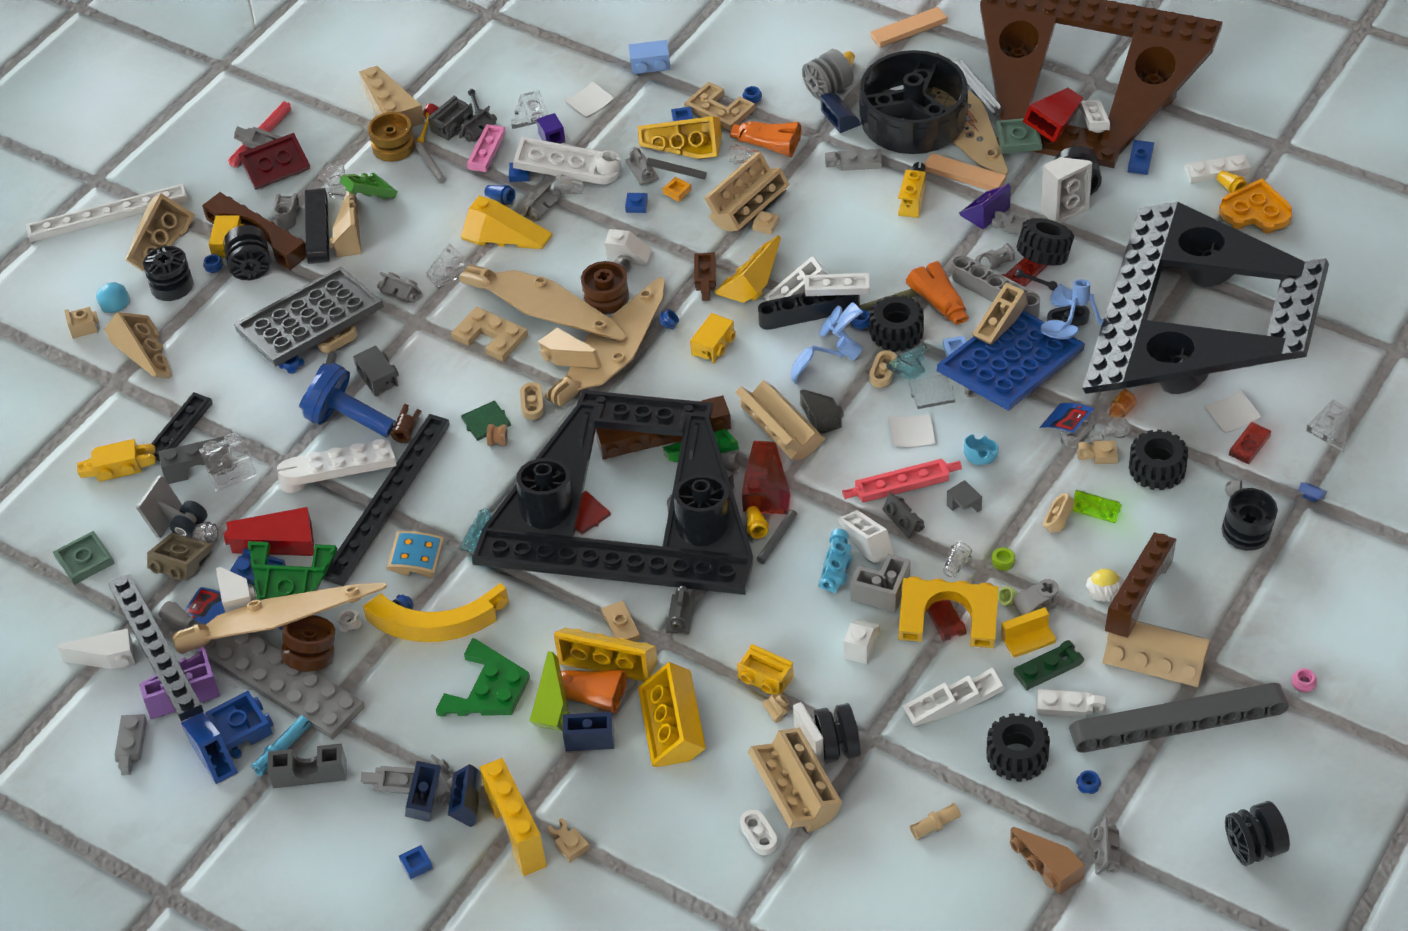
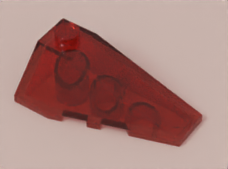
(765, 480)

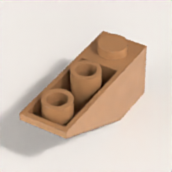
(1052, 860)

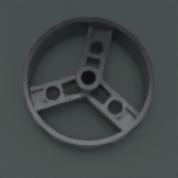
(926, 122)

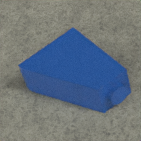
(209, 747)

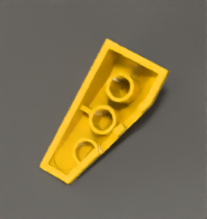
(689, 137)
(495, 223)
(752, 275)

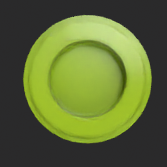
(1003, 559)

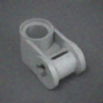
(286, 210)
(1037, 597)

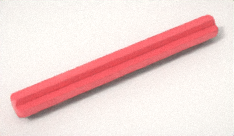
(268, 125)

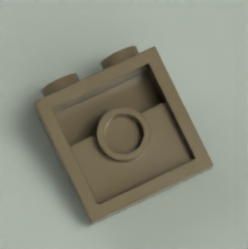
(177, 556)

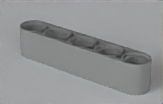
(988, 282)

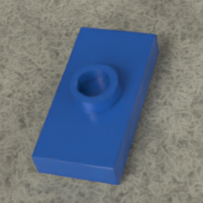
(1140, 157)

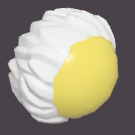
(1104, 585)

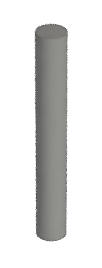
(430, 162)

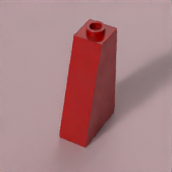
(1053, 113)
(285, 531)

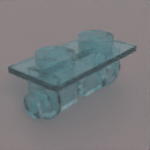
(471, 539)

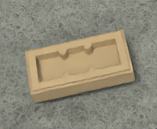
(620, 621)

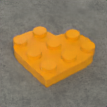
(1256, 205)

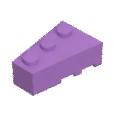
(200, 676)

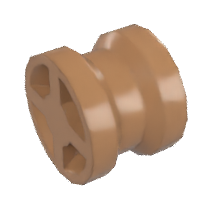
(497, 435)

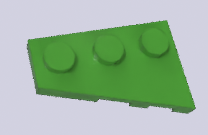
(368, 185)

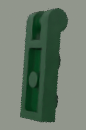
(1048, 665)

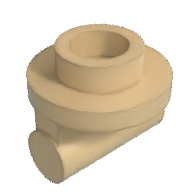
(777, 707)

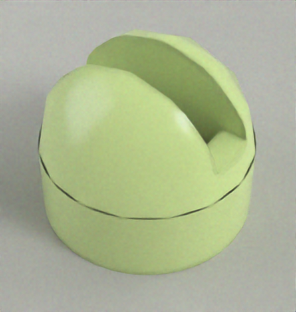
(1006, 593)

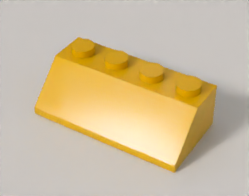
(604, 652)
(671, 716)

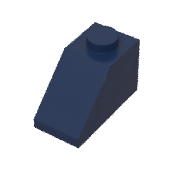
(422, 791)

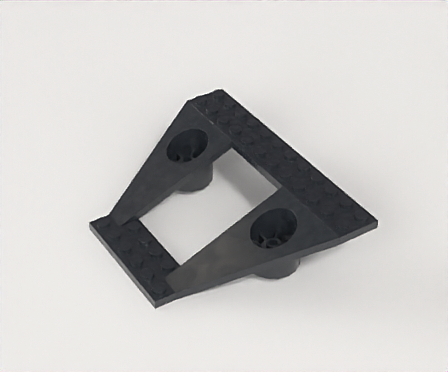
(1182, 356)
(703, 531)

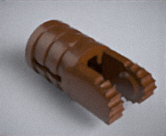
(405, 425)

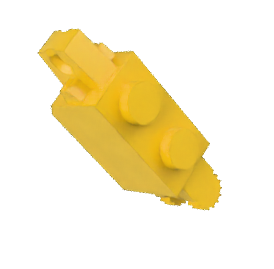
(117, 460)

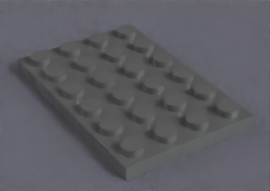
(308, 316)

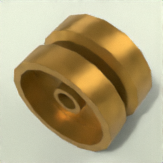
(391, 136)

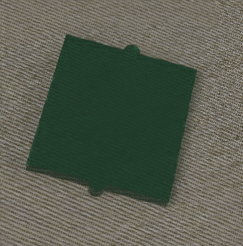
(479, 418)

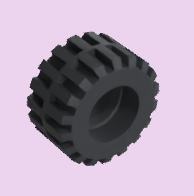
(1045, 241)
(896, 323)
(1155, 472)
(1018, 731)

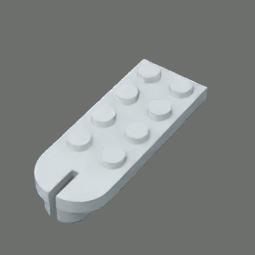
(568, 160)
(334, 463)

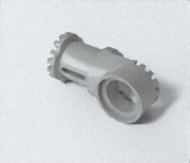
(994, 256)

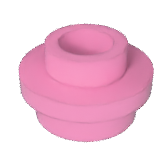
(1304, 675)

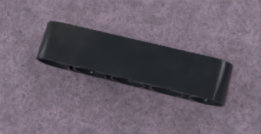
(316, 226)
(800, 309)

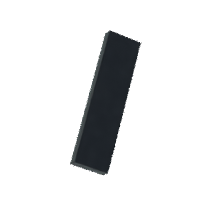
(181, 423)

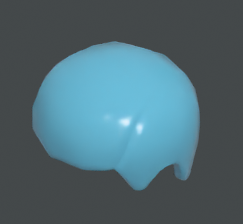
(112, 297)
(980, 451)

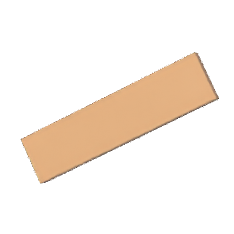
(909, 27)
(964, 172)

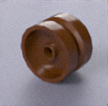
(605, 286)
(308, 643)

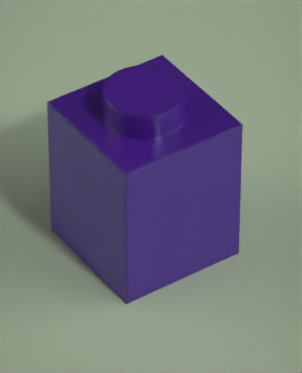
(551, 129)

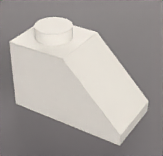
(626, 244)
(234, 590)
(860, 640)

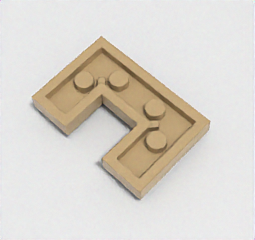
(705, 104)
(505, 333)

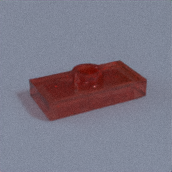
(1250, 443)

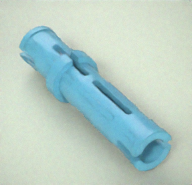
(281, 743)

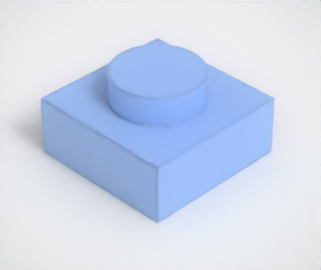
(953, 344)

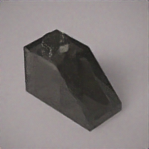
(821, 411)

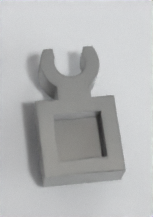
(1012, 223)

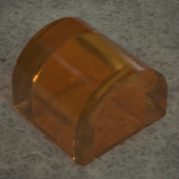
(1122, 404)

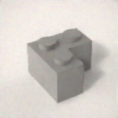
(881, 587)

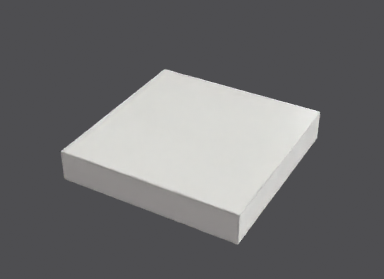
(810, 731)

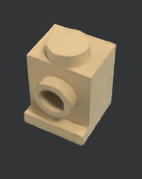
(81, 322)

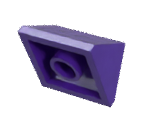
(983, 208)

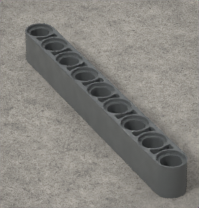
(1178, 717)

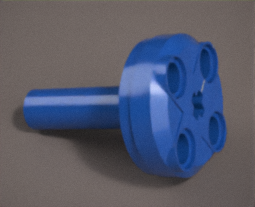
(328, 394)

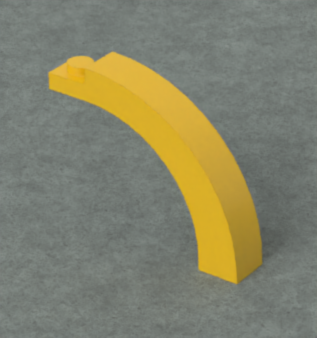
(435, 626)

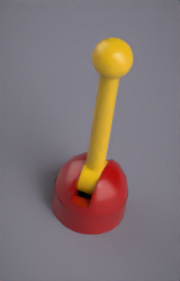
(428, 110)

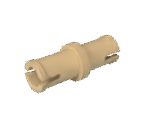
(935, 821)

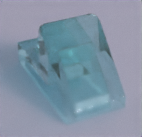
(909, 363)

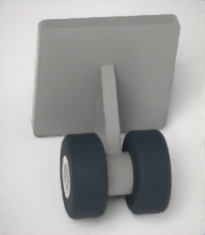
(163, 510)

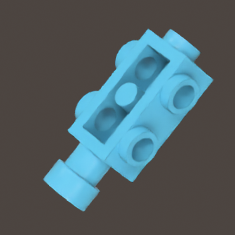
(836, 561)

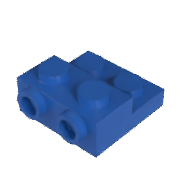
(241, 720)

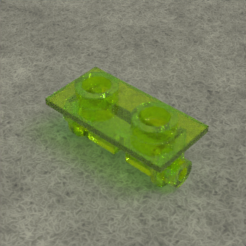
(1096, 506)

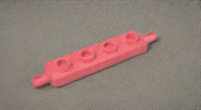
(902, 480)

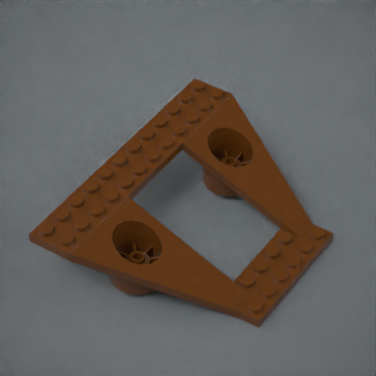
(1159, 61)

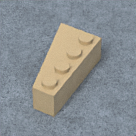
(388, 96)

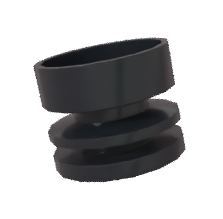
(247, 252)
(168, 273)
(1249, 519)
(1257, 833)

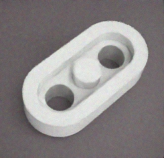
(759, 834)

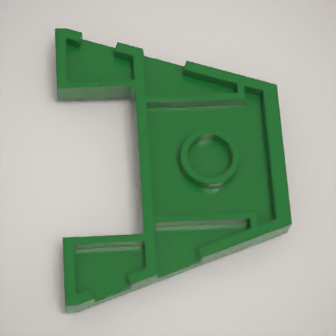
(281, 580)
(496, 688)

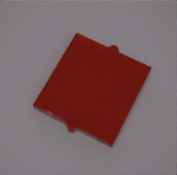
(590, 513)

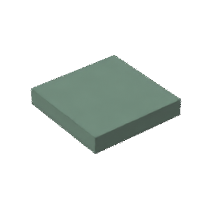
(1017, 136)
(83, 557)

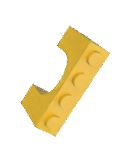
(979, 601)
(508, 803)

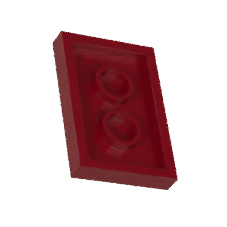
(274, 161)

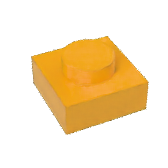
(677, 189)

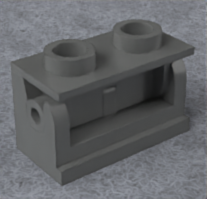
(449, 117)
(375, 370)

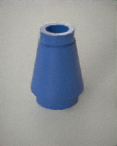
(502, 193)

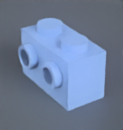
(649, 57)

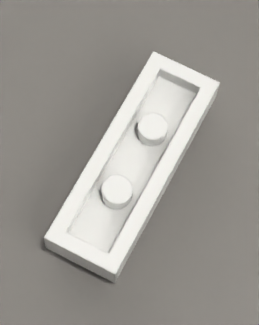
(1095, 116)
(1209, 169)
(837, 284)

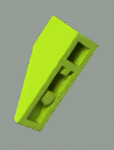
(550, 697)

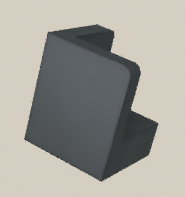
(964, 496)

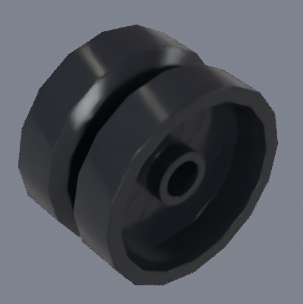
(1085, 153)
(838, 732)

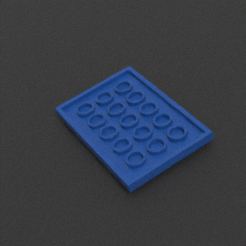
(1012, 364)

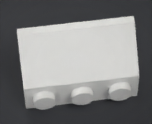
(1065, 188)

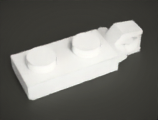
(1069, 703)

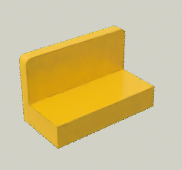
(1027, 632)

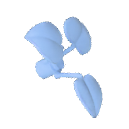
(1064, 297)
(845, 345)

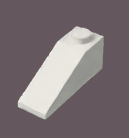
(795, 282)
(867, 536)
(103, 650)

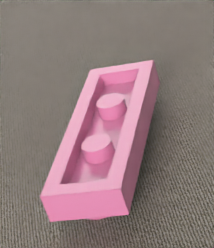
(486, 148)

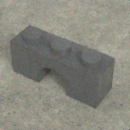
(178, 460)
(289, 770)

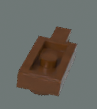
(705, 273)

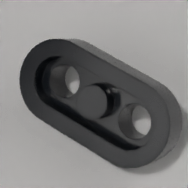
(1080, 316)

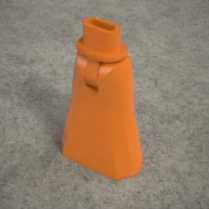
(775, 137)
(938, 291)
(595, 688)

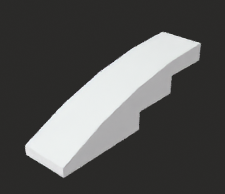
(955, 698)

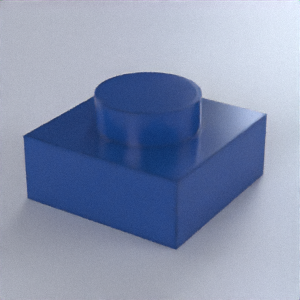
(681, 113)
(518, 175)
(636, 202)
(1312, 492)
(415, 862)

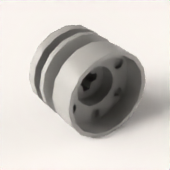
(827, 73)

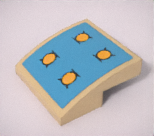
(414, 553)

